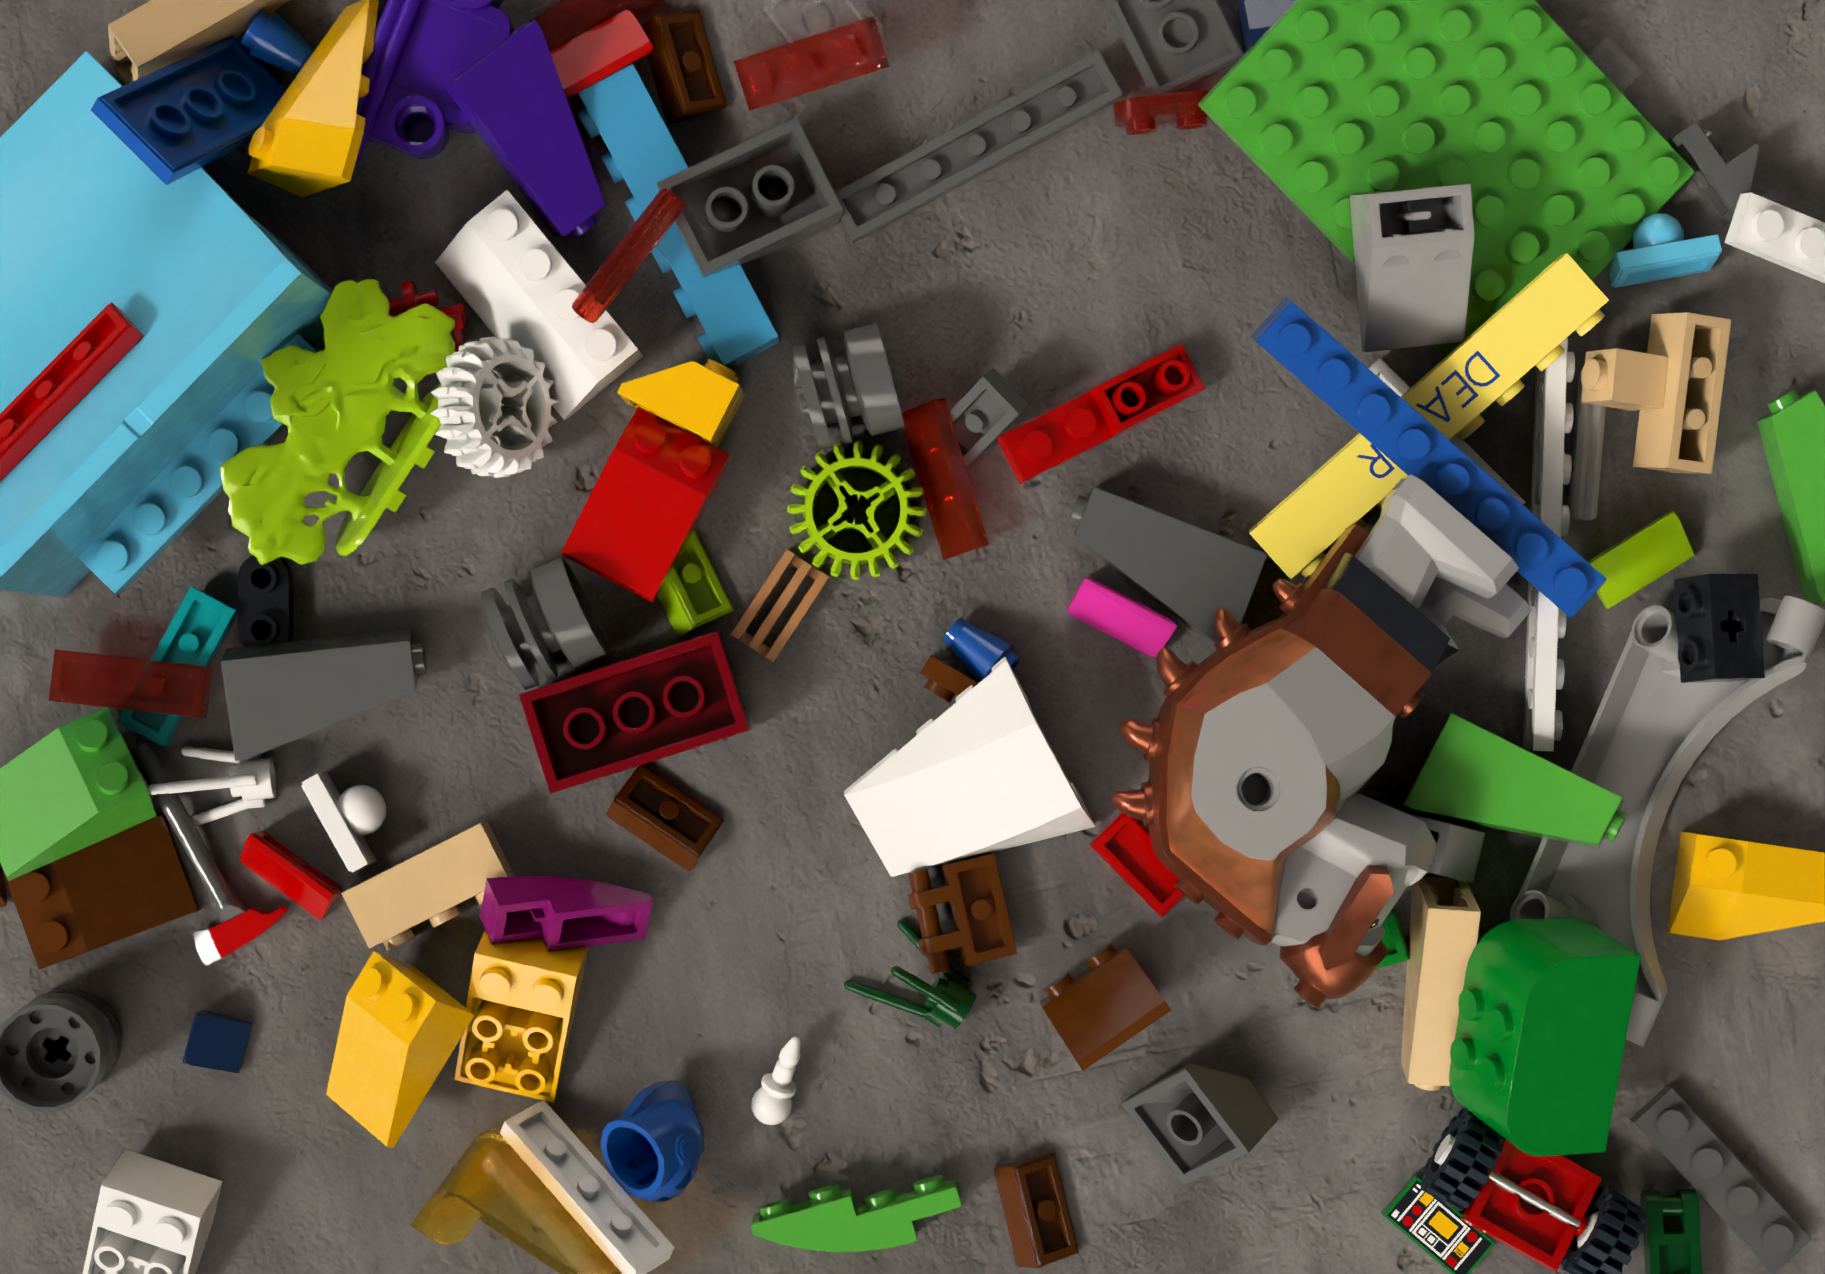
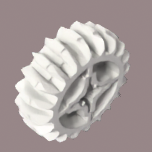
(480, 406)

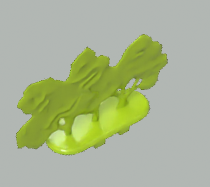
(332, 411)

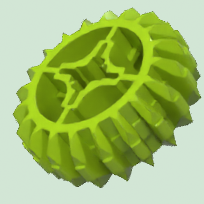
(831, 474)

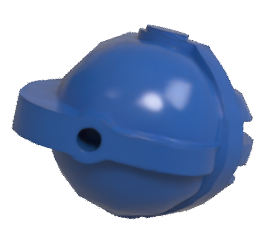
(655, 1140)

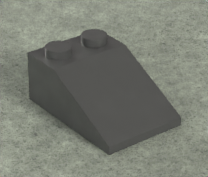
(753, 199)

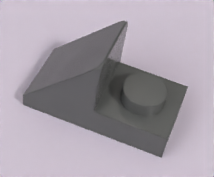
(1717, 181)
(985, 414)

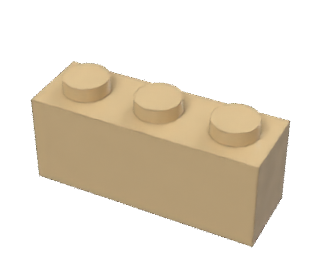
(1685, 430)
(426, 887)

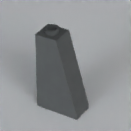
(1169, 559)
(310, 684)

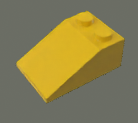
(392, 1045)

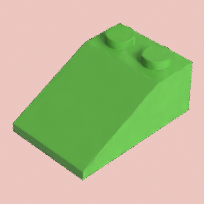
(69, 794)

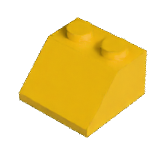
(689, 397)

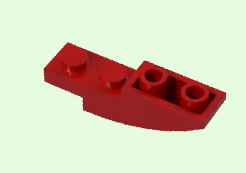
(1100, 414)

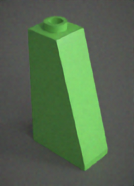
(1796, 459)
(1504, 787)

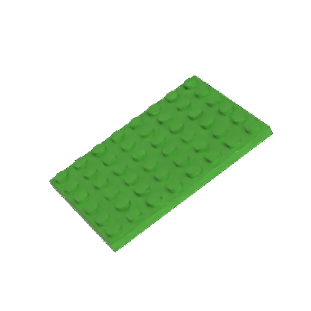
(1450, 96)

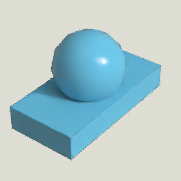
(1662, 253)

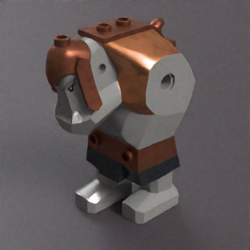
(1291, 720)

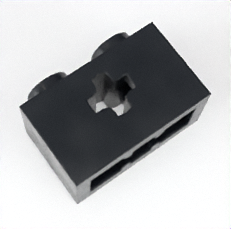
(1719, 628)

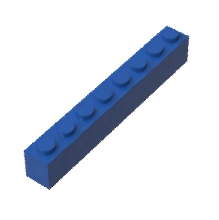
(1426, 454)

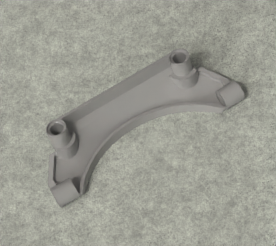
(1642, 750)

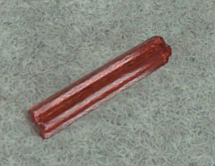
(628, 255)

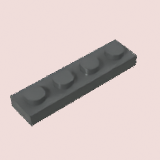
(1720, 1179)

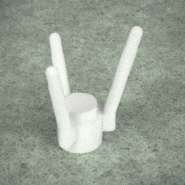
(251, 779)

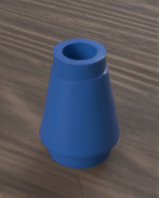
(277, 43)
(978, 648)

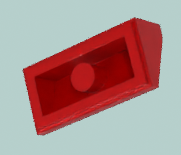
(600, 52)
(290, 874)

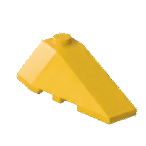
(315, 126)
(1744, 887)

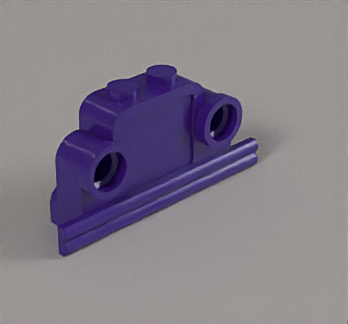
(411, 59)

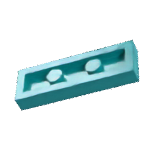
(190, 639)

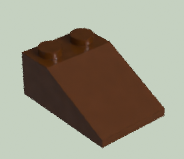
(103, 893)
(1102, 1004)

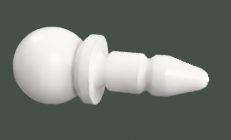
(773, 1101)

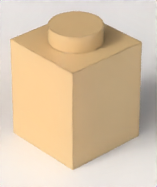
(1624, 379)

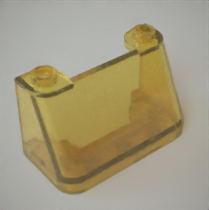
(505, 1194)

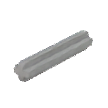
(1586, 458)

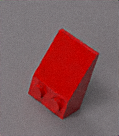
(646, 504)

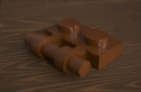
(977, 910)

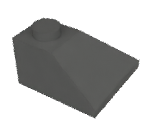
(1200, 1119)

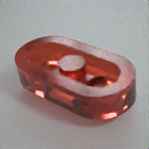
(1143, 113)

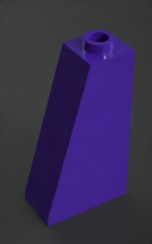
(528, 125)

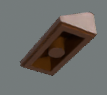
(683, 66)
(664, 817)
(1036, 1211)

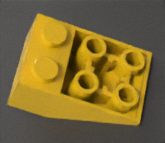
(521, 1018)

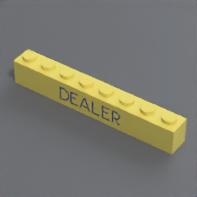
(1449, 397)

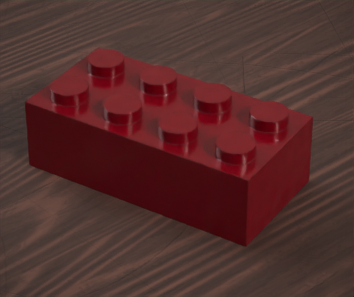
(635, 712)

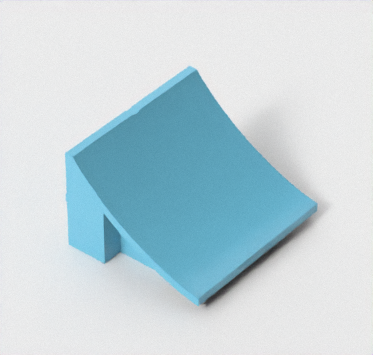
(200, 285)

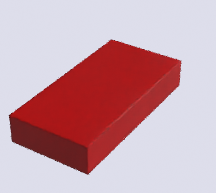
(1129, 851)

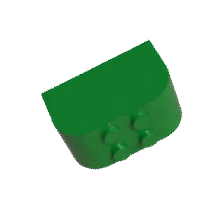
(1544, 1033)

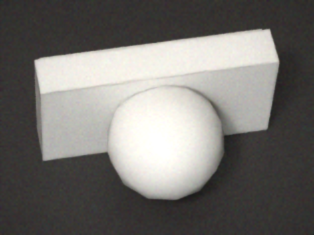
(347, 817)

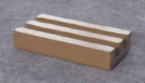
(756, 642)

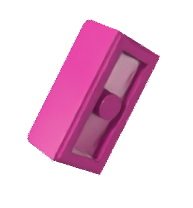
(1121, 617)

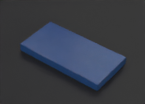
(192, 109)

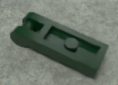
(1671, 1249)

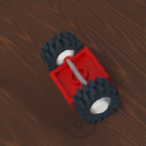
(1532, 1202)

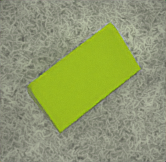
(1641, 558)
(693, 591)

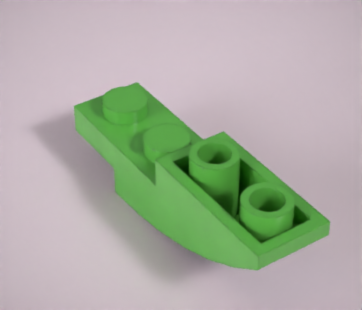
(836, 1224)

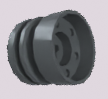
(847, 386)
(543, 623)
(32, 1066)

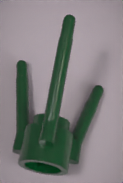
(947, 999)

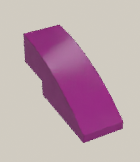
(563, 912)

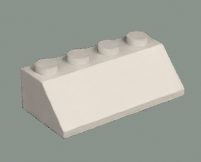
(527, 296)

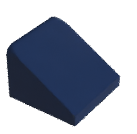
(217, 1042)

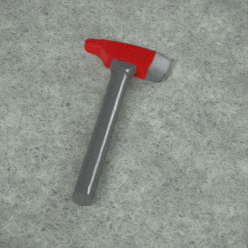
(237, 922)

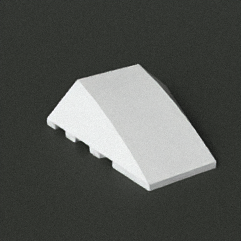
(968, 783)

